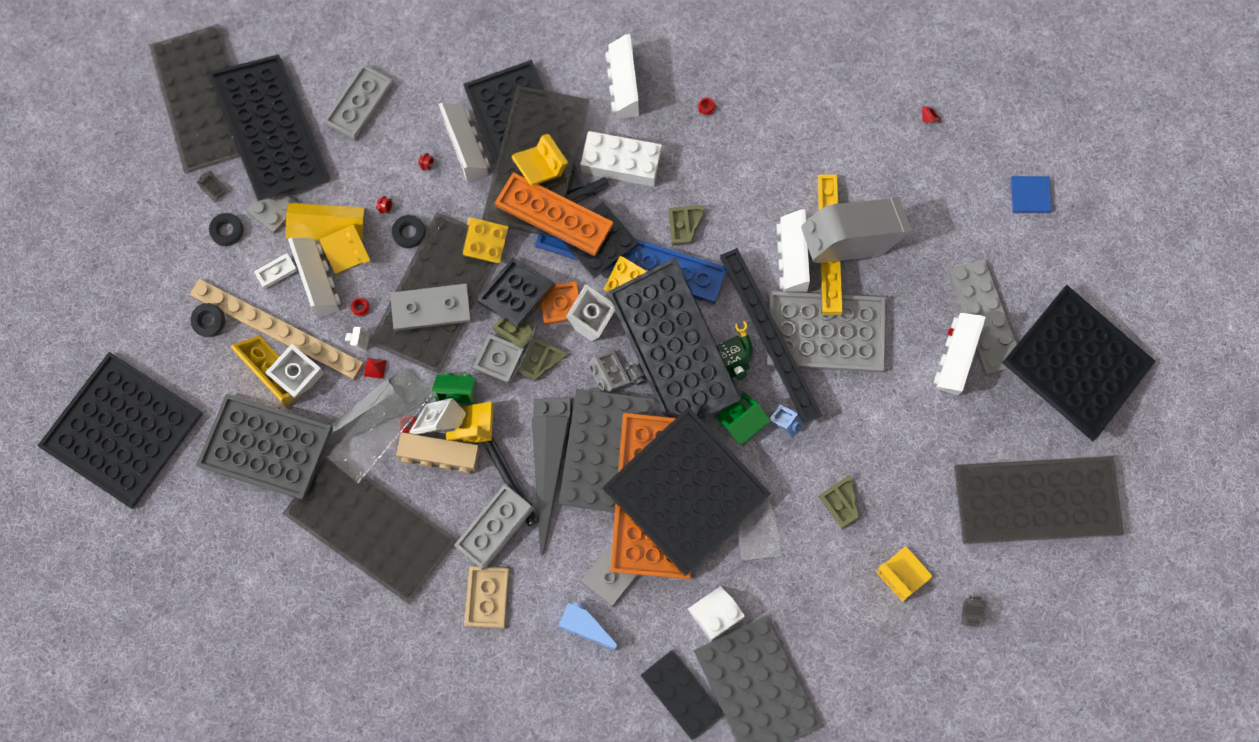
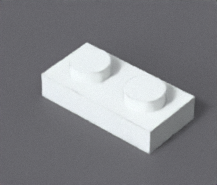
(275, 271)

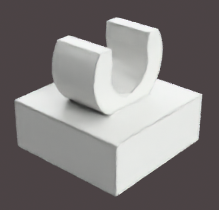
(358, 339)

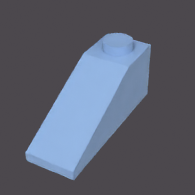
(581, 623)

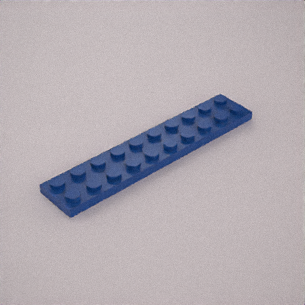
(702, 276)

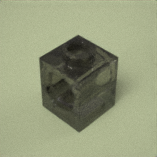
(973, 612)

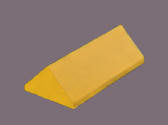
(321, 220)
(259, 358)

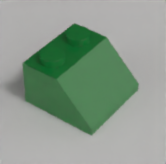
(459, 388)
(743, 419)

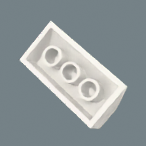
(623, 78)
(464, 141)
(793, 253)
(314, 276)
(959, 353)

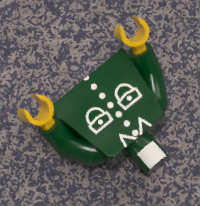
(737, 353)

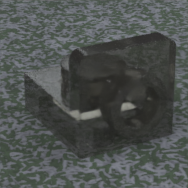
(212, 186)

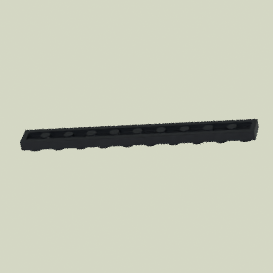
(771, 336)

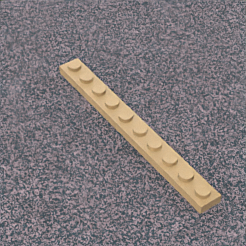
(277, 329)

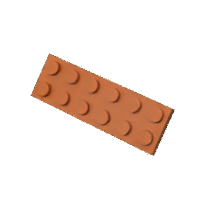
(554, 214)

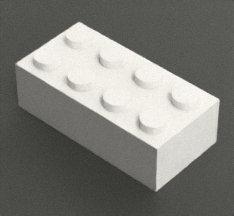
(621, 158)

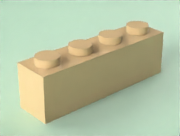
(438, 452)

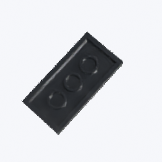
(681, 695)

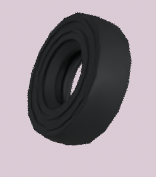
(222, 219)
(408, 220)
(196, 320)

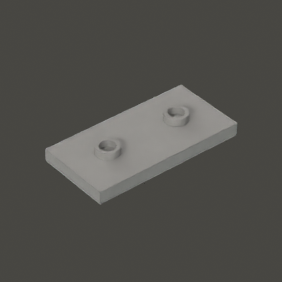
(358, 102)
(430, 307)
(494, 527)
(604, 583)

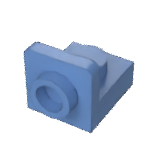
(787, 420)

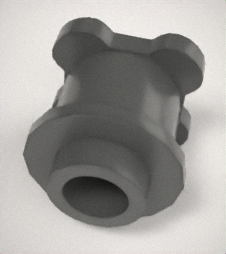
(636, 373)

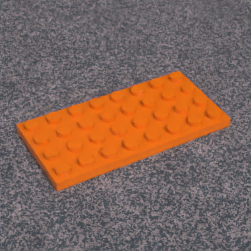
(631, 549)

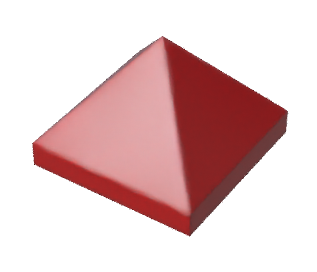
(929, 115)
(375, 368)

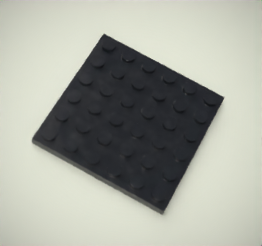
(1079, 362)
(120, 430)
(686, 491)

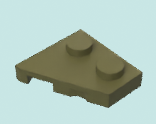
(684, 223)
(517, 336)
(539, 359)
(841, 502)

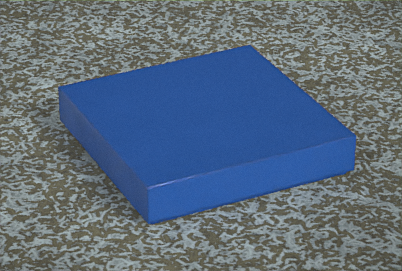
(1030, 194)

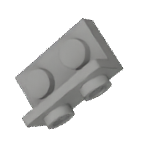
(608, 372)

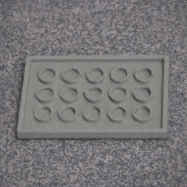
(831, 341)

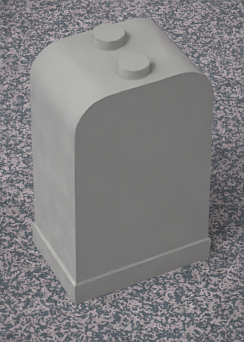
(855, 230)

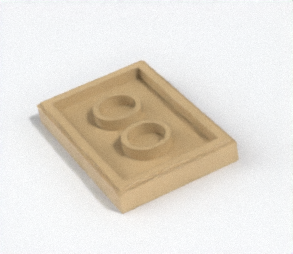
(486, 597)

